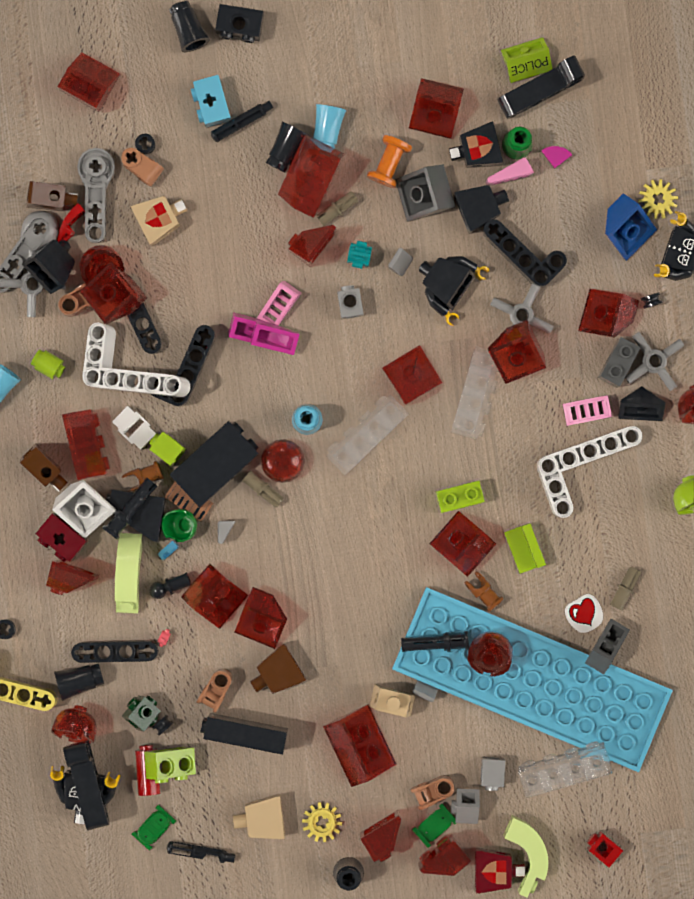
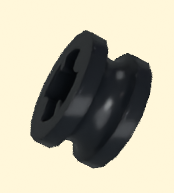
(150, 140)
(651, 300)
(12, 630)
(162, 725)

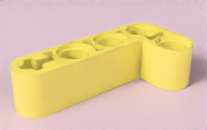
(13, 695)

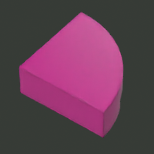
(556, 155)

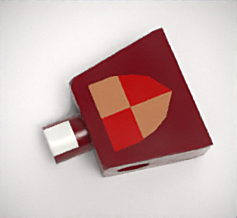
(495, 870)

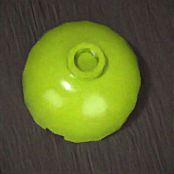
(684, 496)

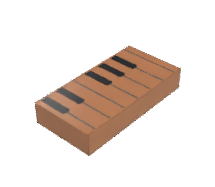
(182, 500)

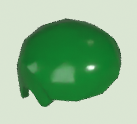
(179, 525)

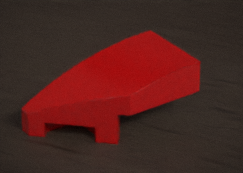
(65, 231)

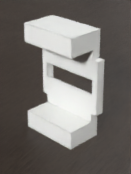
(126, 420)

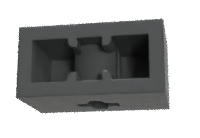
(619, 362)
(607, 646)

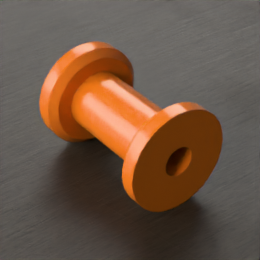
(389, 161)

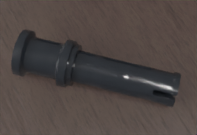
(123, 517)
(447, 640)

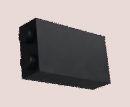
(215, 463)
(244, 733)

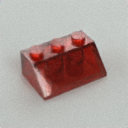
(310, 175)
(86, 444)
(359, 745)

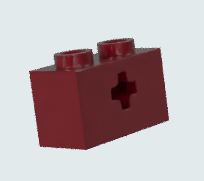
(57, 526)

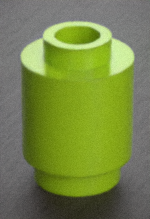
(48, 364)

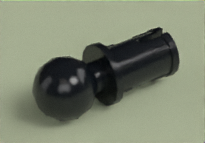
(159, 590)

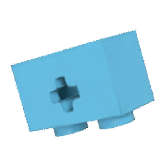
(219, 111)

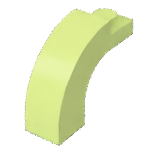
(127, 572)
(529, 839)

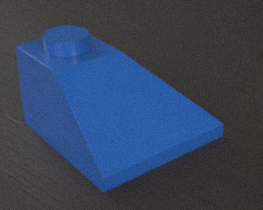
(628, 226)

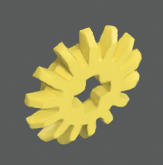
(659, 208)
(318, 830)

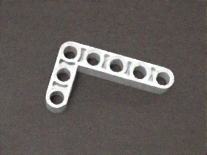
(125, 377)
(579, 459)

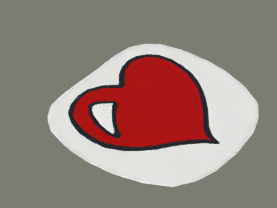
(584, 613)

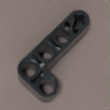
(542, 87)
(521, 250)
(188, 364)
(87, 784)

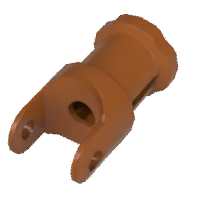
(151, 472)
(484, 593)

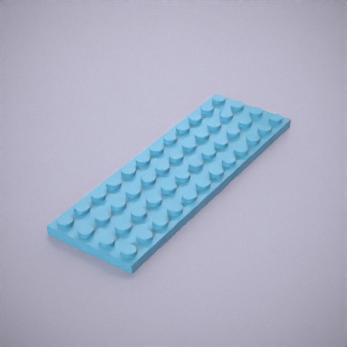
(545, 683)

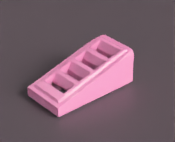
(515, 171)
(285, 309)
(605, 405)

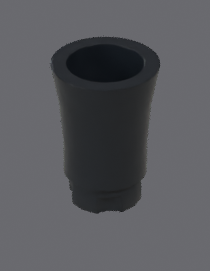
(188, 27)
(285, 147)
(78, 680)
(344, 867)

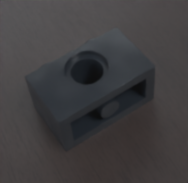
(230, 14)

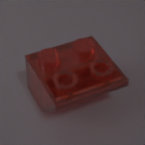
(88, 81)
(214, 596)
(445, 859)

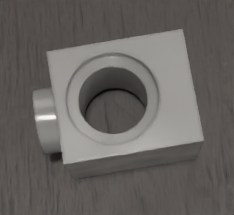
(346, 312)
(492, 773)

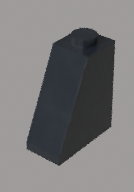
(147, 518)

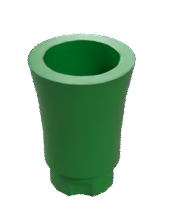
(517, 150)

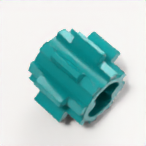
(359, 254)

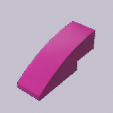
(263, 334)

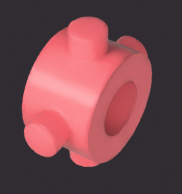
(164, 637)

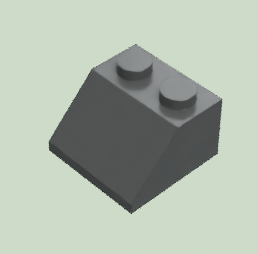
(425, 192)

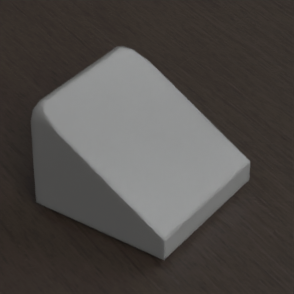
(400, 262)
(224, 529)
(425, 691)

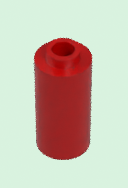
(146, 787)

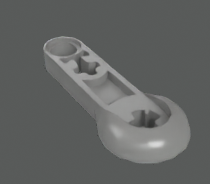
(95, 187)
(30, 241)

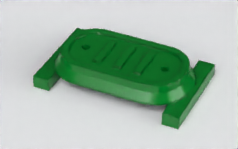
(434, 825)
(153, 827)

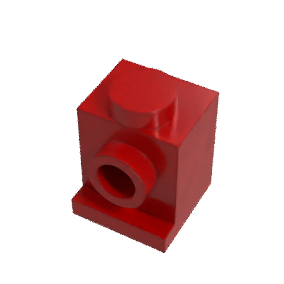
(608, 855)

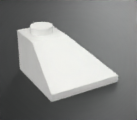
(82, 508)

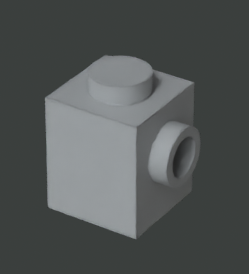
(466, 806)

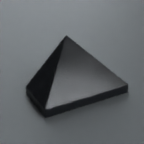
(641, 406)

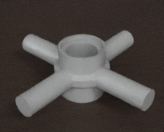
(22, 283)
(526, 306)
(662, 355)

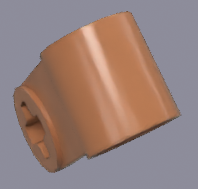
(144, 169)
(80, 302)
(213, 692)
(431, 791)

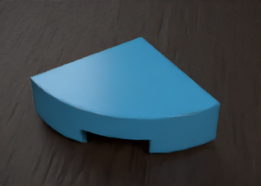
(168, 550)

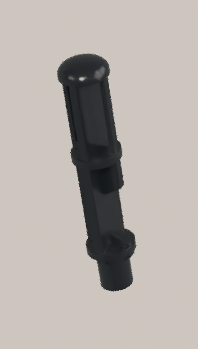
(241, 121)
(200, 852)

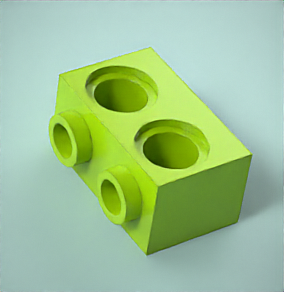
(166, 448)
(459, 496)
(170, 764)

